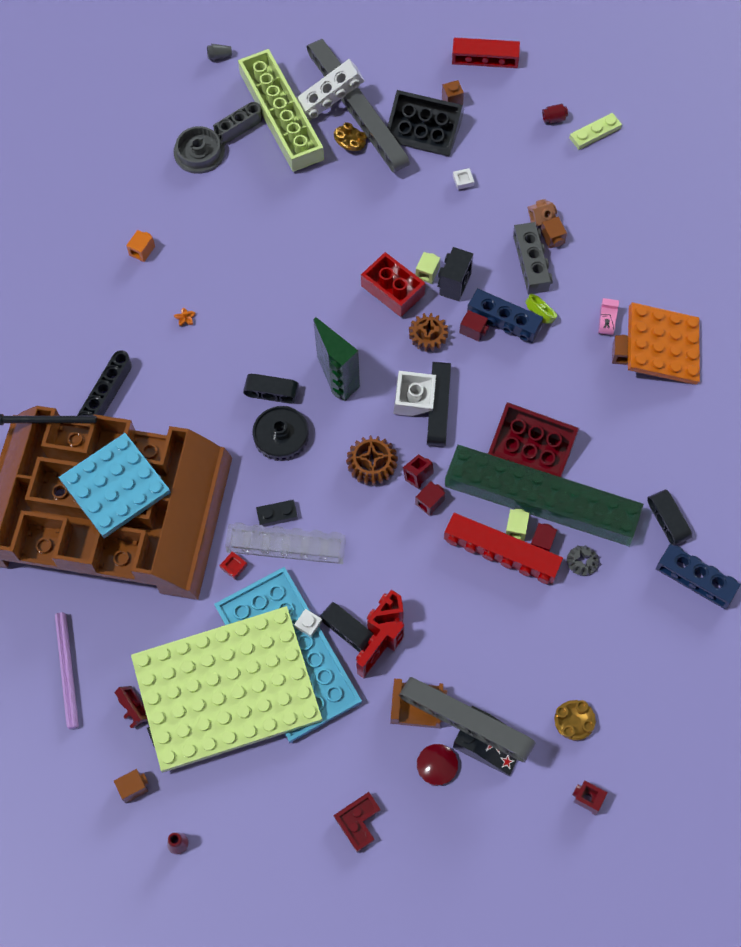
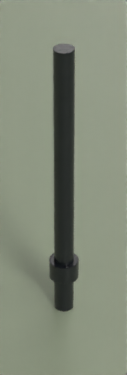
(48, 419)

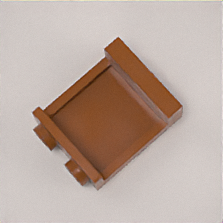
(407, 714)

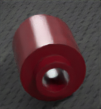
(555, 113)

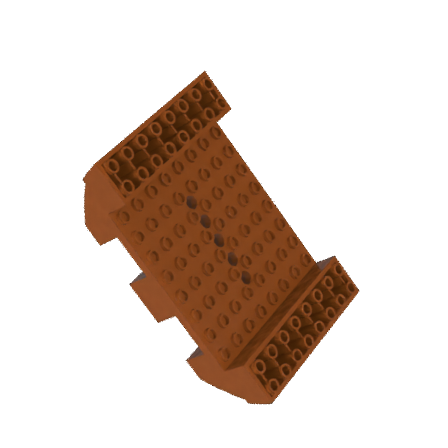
(158, 547)

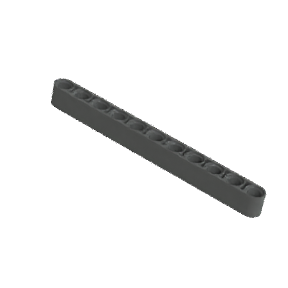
(362, 111)

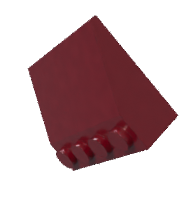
(533, 440)

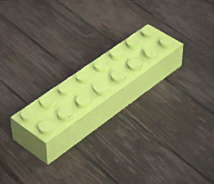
(281, 110)

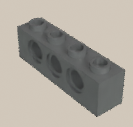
(539, 281)

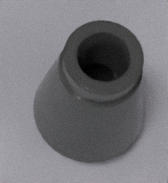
(218, 51)

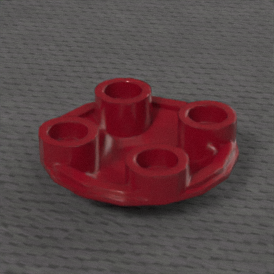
(437, 764)

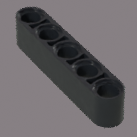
(105, 382)
(438, 416)

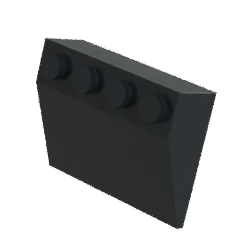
(425, 122)

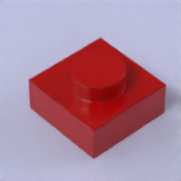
(233, 565)

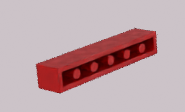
(503, 548)

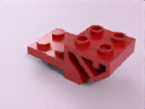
(387, 630)

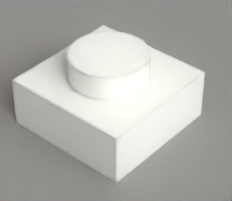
(463, 178)
(308, 623)

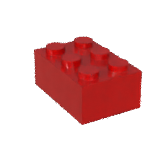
(393, 284)

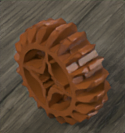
(355, 460)

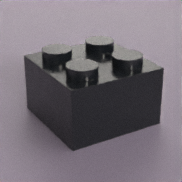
(455, 273)

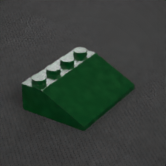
(338, 360)

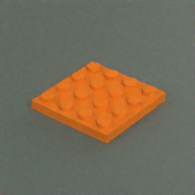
(663, 343)

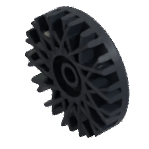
(280, 432)

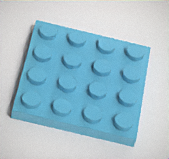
(114, 485)

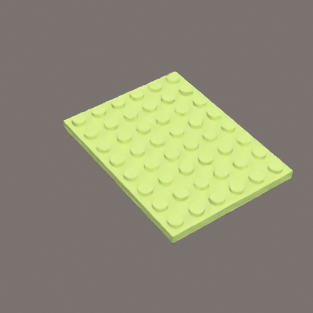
(225, 689)

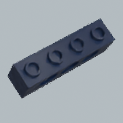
(498, 307)
(701, 586)

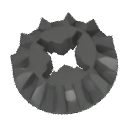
(578, 566)

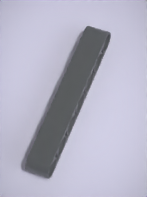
(467, 719)

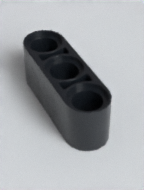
(271, 388)
(669, 517)
(346, 627)

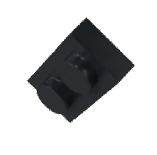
(277, 513)

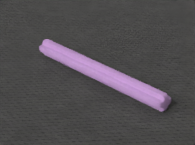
(66, 670)

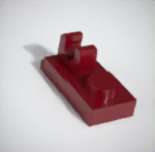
(129, 699)

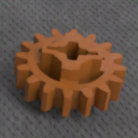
(436, 336)

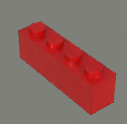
(485, 52)

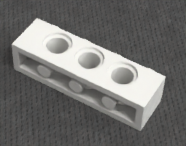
(330, 89)

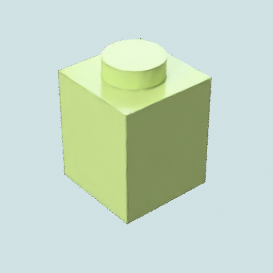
(428, 267)
(517, 523)

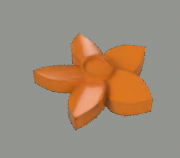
(185, 317)

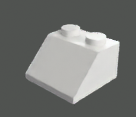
(414, 393)

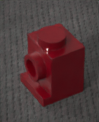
(418, 470)
(597, 796)

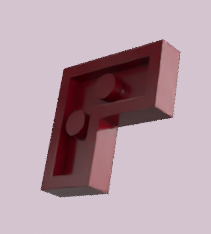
(352, 820)

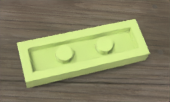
(595, 131)

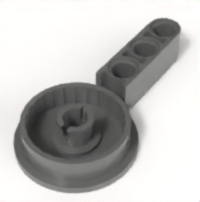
(203, 149)

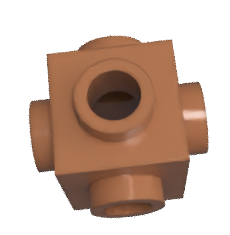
(542, 211)

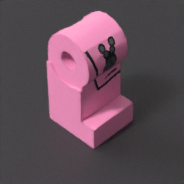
(608, 316)

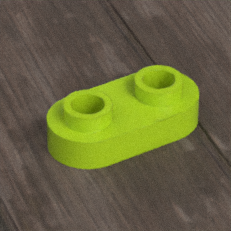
(538, 306)

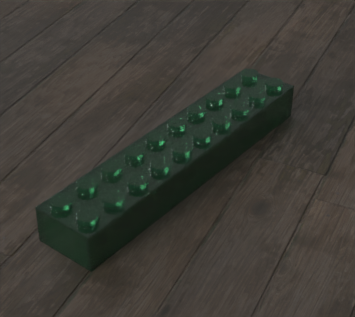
(543, 495)

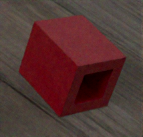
(474, 326)
(430, 498)
(544, 536)

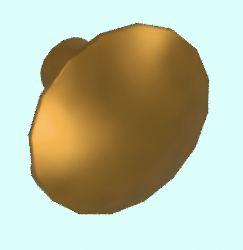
(350, 137)
(575, 719)

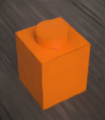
(140, 245)

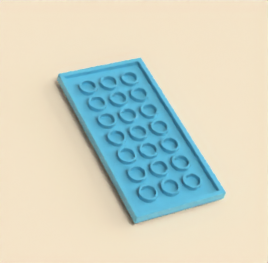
(328, 679)

